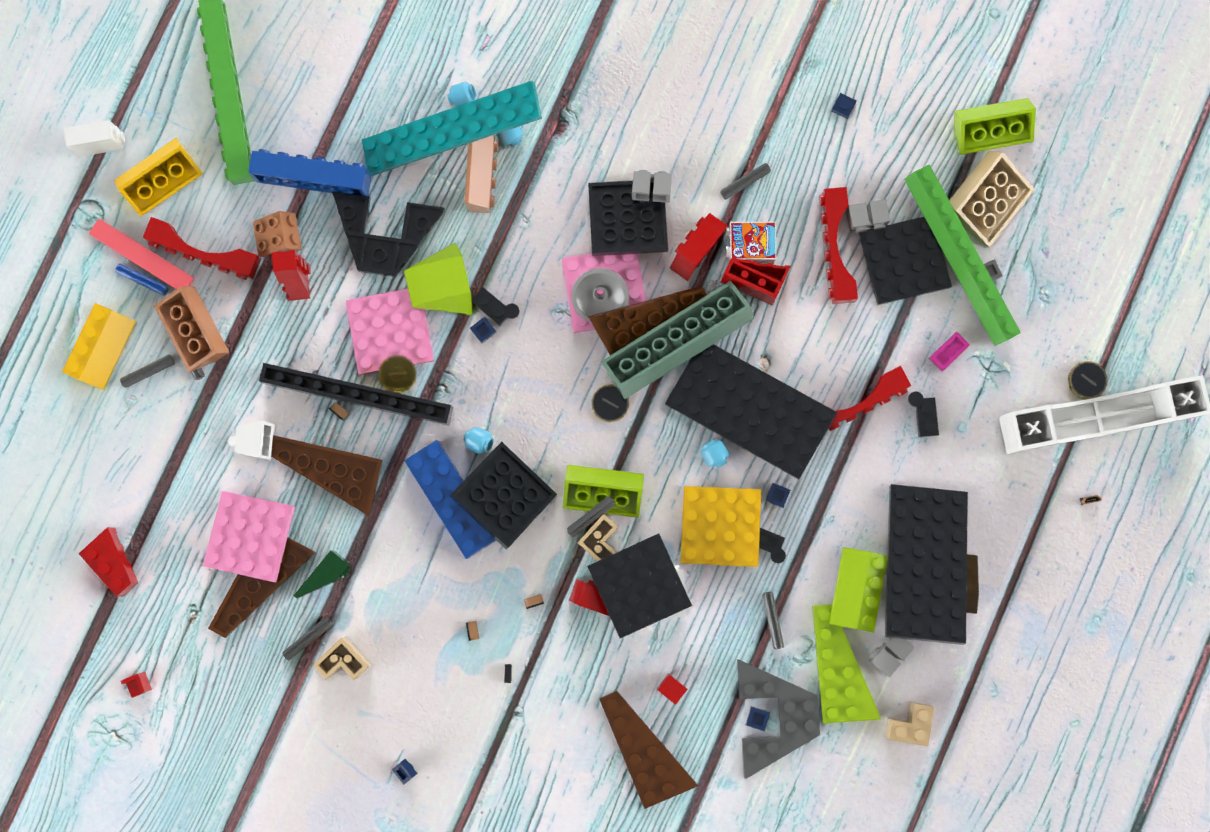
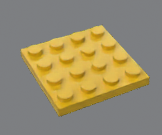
(721, 526)

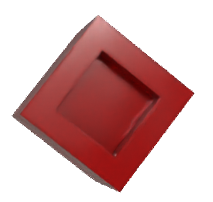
(137, 684)
(672, 689)

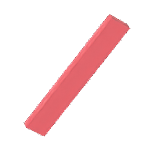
(140, 255)

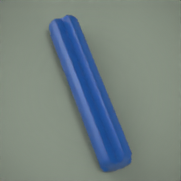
(141, 279)

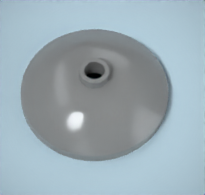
(587, 300)

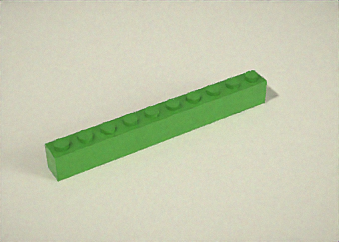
(226, 90)
(962, 255)

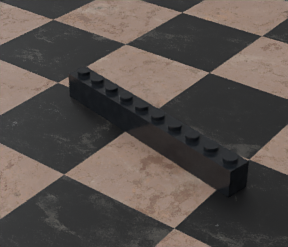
(356, 394)

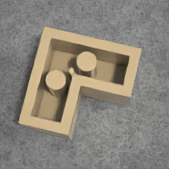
(596, 536)
(342, 655)
(915, 729)

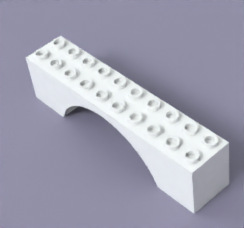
(1105, 415)

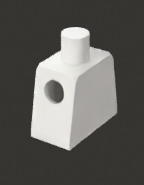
(253, 440)

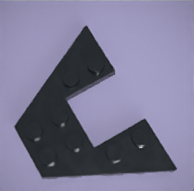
(380, 253)

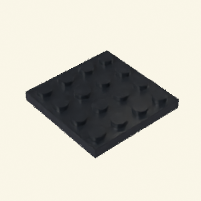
(623, 223)
(904, 261)
(503, 495)
(639, 585)

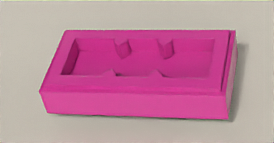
(949, 351)

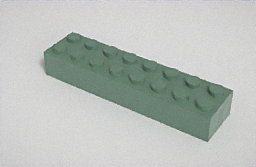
(678, 339)

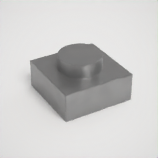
(993, 269)

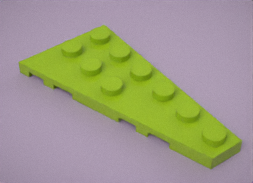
(841, 682)

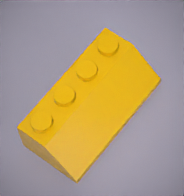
(158, 177)
(99, 346)

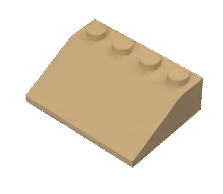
(990, 197)

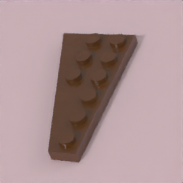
(628, 323)
(337, 471)
(249, 593)
(649, 762)

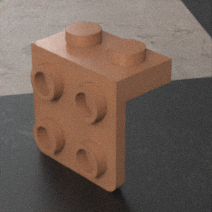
(277, 233)

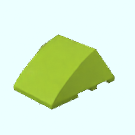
(440, 283)

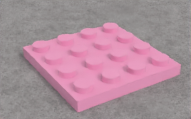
(624, 265)
(388, 327)
(249, 536)

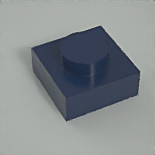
(843, 105)
(483, 330)
(777, 495)
(757, 718)
(404, 771)

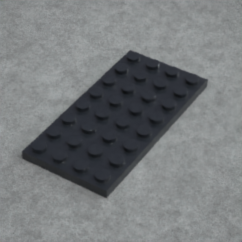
(751, 409)
(927, 564)

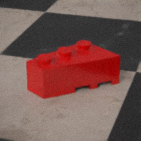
(697, 246)
(293, 273)
(756, 279)
(109, 562)
(587, 596)

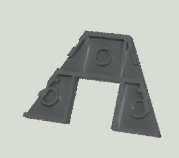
(796, 716)

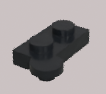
(494, 308)
(925, 413)
(772, 543)

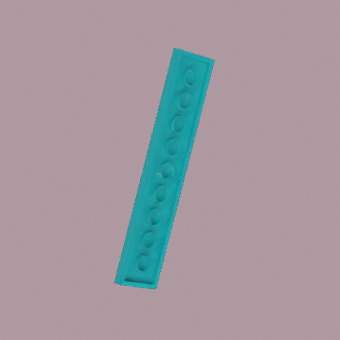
(452, 128)

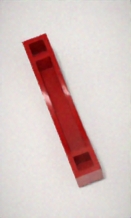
(237, 261)
(842, 283)
(888, 385)

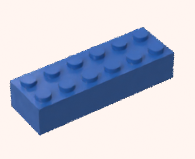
(309, 173)
(438, 480)

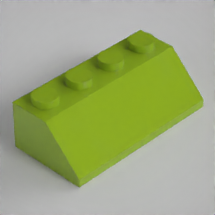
(995, 125)
(589, 486)
(858, 589)

